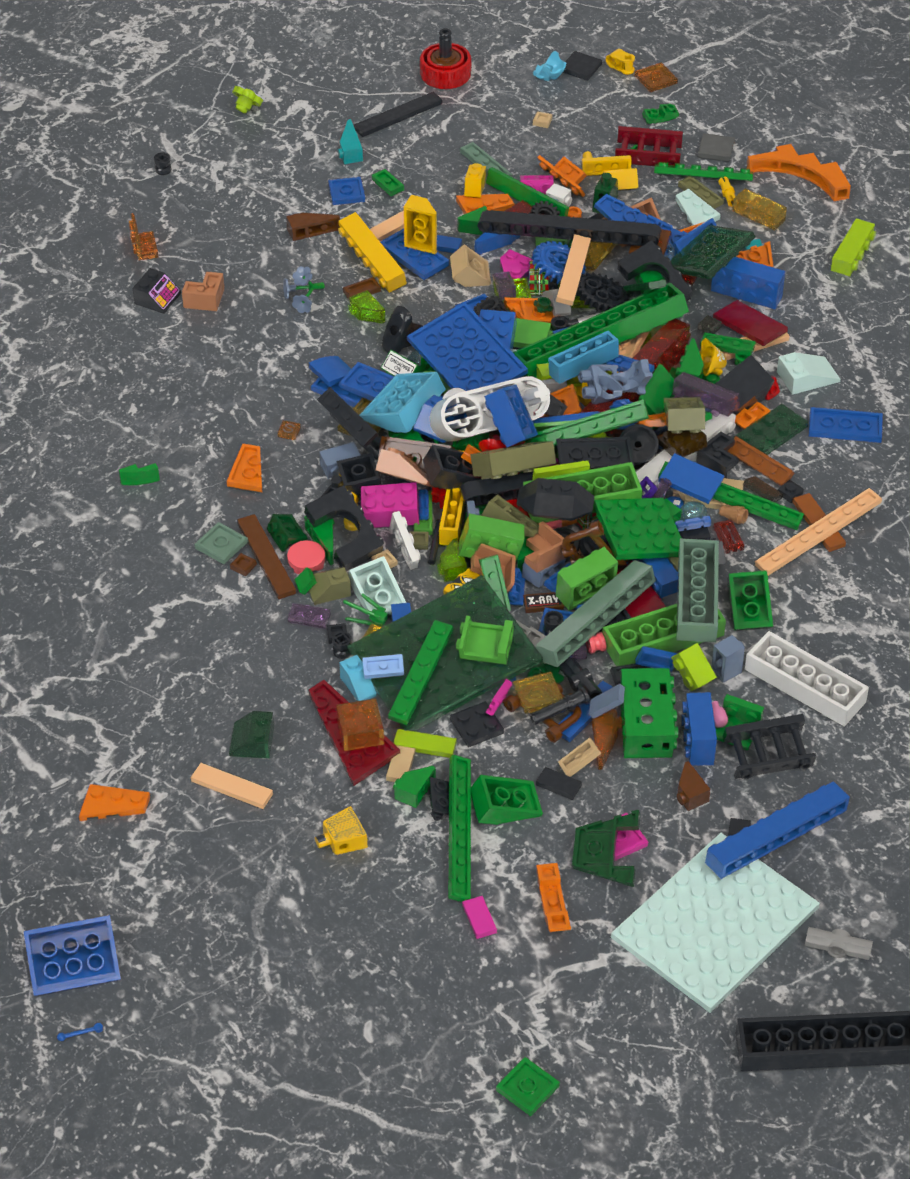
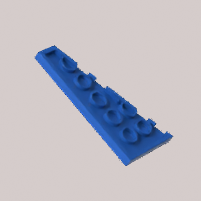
(617, 210)

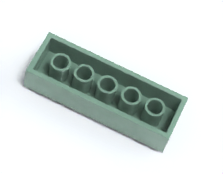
(697, 590)

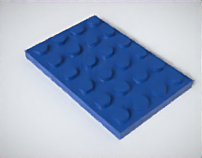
(466, 350)

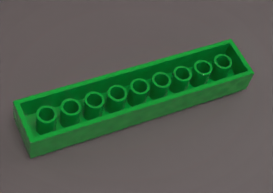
(622, 321)

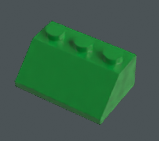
(657, 389)

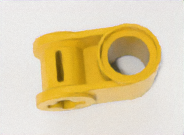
(621, 61)

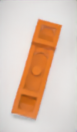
(552, 897)

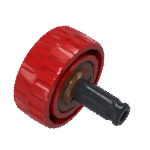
(445, 63)

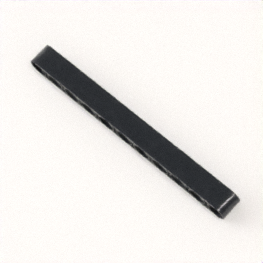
(565, 227)

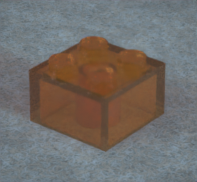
(360, 724)

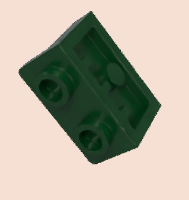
(285, 530)

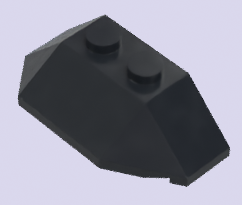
(555, 499)

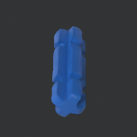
(423, 504)
(693, 523)

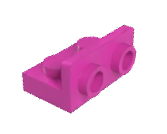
(538, 182)

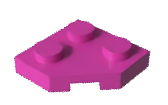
(516, 264)

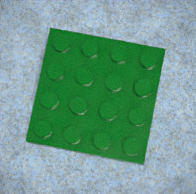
(638, 528)

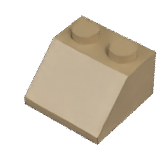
(469, 268)

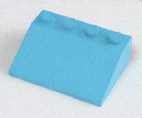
(402, 400)

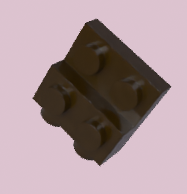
(682, 443)

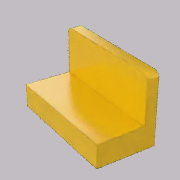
(626, 178)

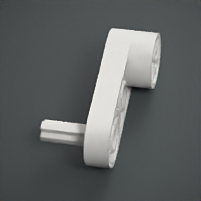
(479, 418)

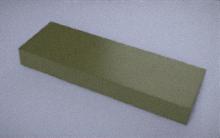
(701, 191)

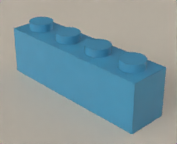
(580, 357)

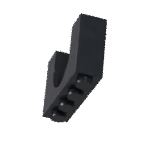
(650, 258)
(342, 504)

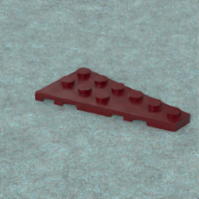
(357, 762)

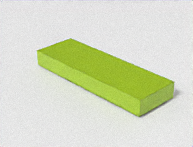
(556, 470)
(426, 743)

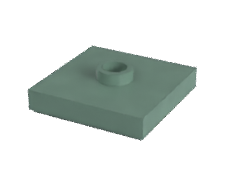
(221, 543)

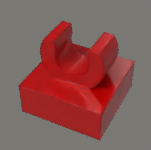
(438, 495)

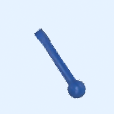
(98, 1027)

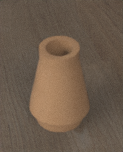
(735, 513)

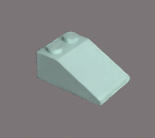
(805, 372)
(377, 583)

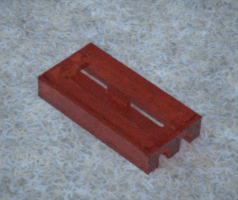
(740, 545)

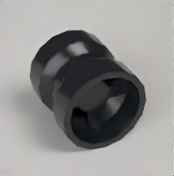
(162, 163)
(551, 621)
(340, 642)

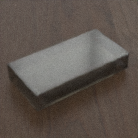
(763, 489)

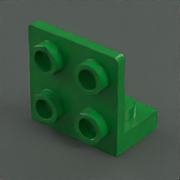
(740, 712)

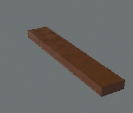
(266, 556)

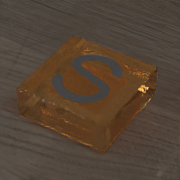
(289, 430)

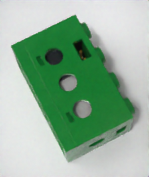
(648, 713)

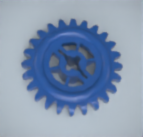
(552, 264)

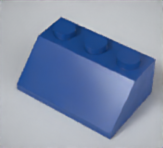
(510, 415)

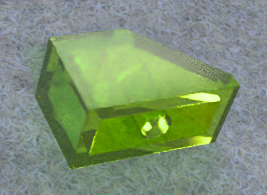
(366, 308)
(451, 563)

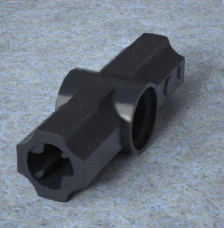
(579, 677)

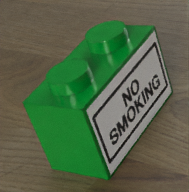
(398, 364)

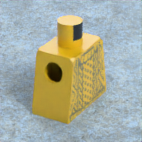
(343, 833)

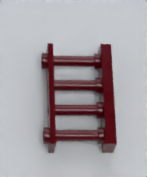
(649, 137)

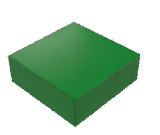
(305, 580)

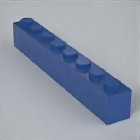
(776, 830)

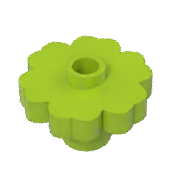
(246, 99)

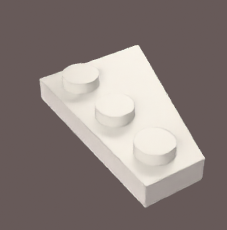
(399, 526)

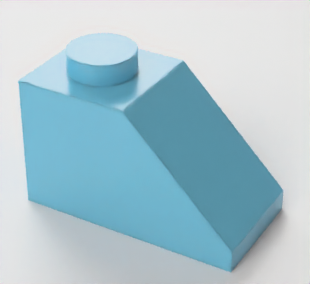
(353, 676)

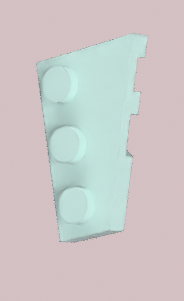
(695, 208)

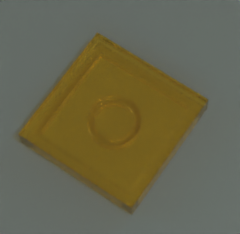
(537, 692)

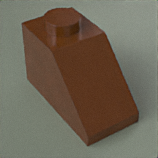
(692, 788)

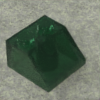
(253, 735)

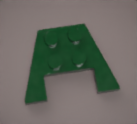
(597, 846)

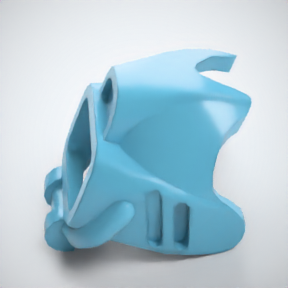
(553, 64)

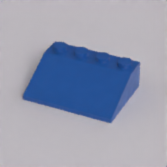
(72, 955)

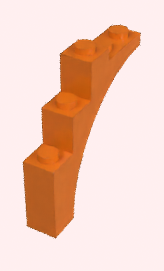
(786, 160)

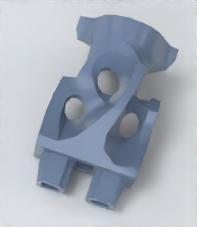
(600, 381)

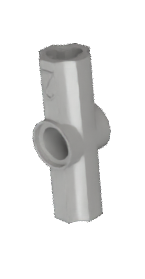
(838, 943)

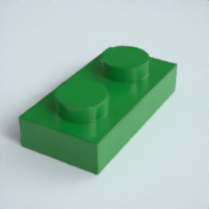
(388, 182)

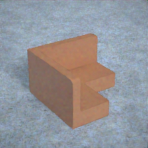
(204, 295)
(546, 548)
(507, 563)

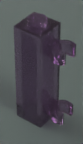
(713, 396)

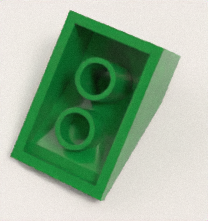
(750, 600)
(504, 800)

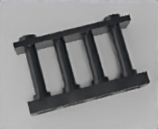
(351, 421)
(771, 728)

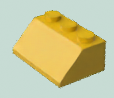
(420, 225)

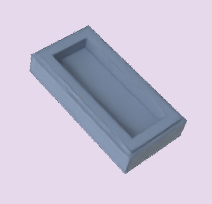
(607, 701)

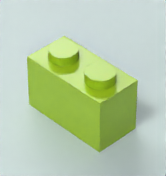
(693, 667)

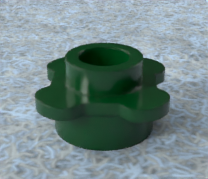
(543, 305)

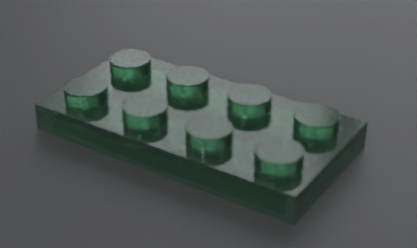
(773, 429)

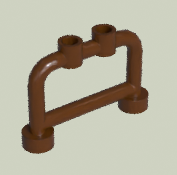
(594, 531)
(555, 730)

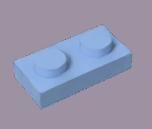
(383, 666)

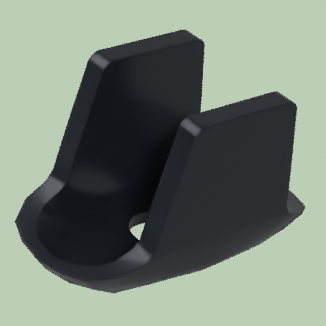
(398, 329)

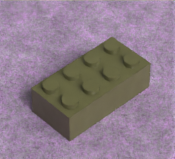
(513, 459)

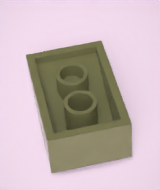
(684, 414)

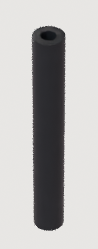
(435, 544)

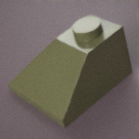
(330, 585)

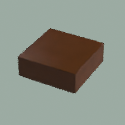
(243, 564)

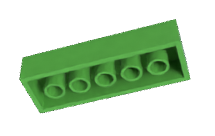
(604, 483)
(650, 630)

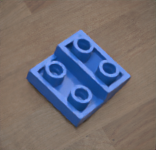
(330, 369)

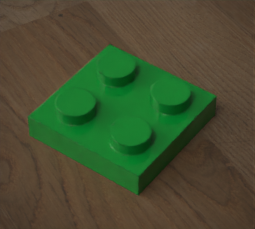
(527, 1086)

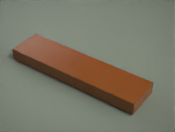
(761, 462)
(813, 513)

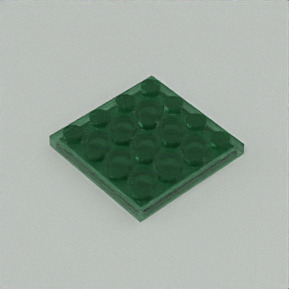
(711, 251)

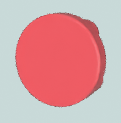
(306, 554)

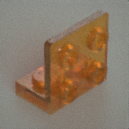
(144, 242)

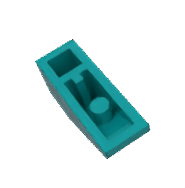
(350, 146)

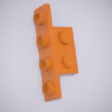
(567, 172)

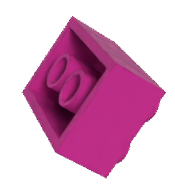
(383, 500)

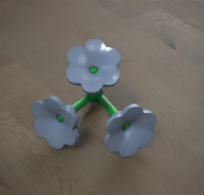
(301, 277)

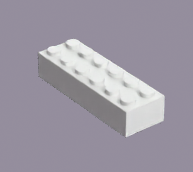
(806, 678)

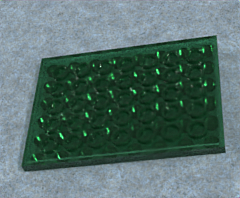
(453, 679)

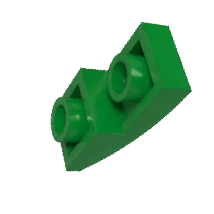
(664, 113)
(133, 476)

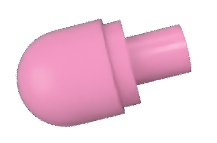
(720, 715)

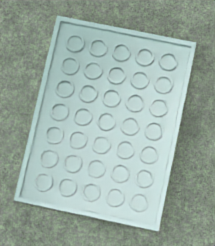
(713, 930)

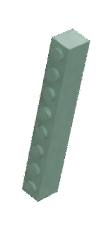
(595, 613)

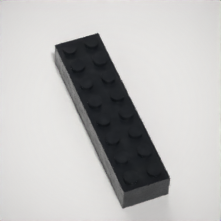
(823, 1040)

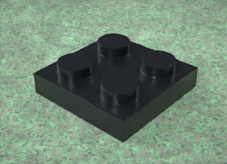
(476, 725)

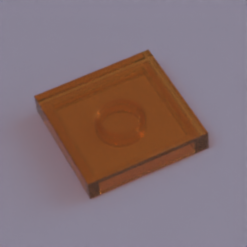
(656, 77)

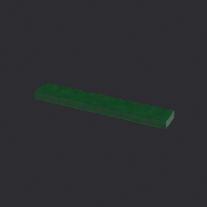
(645, 286)

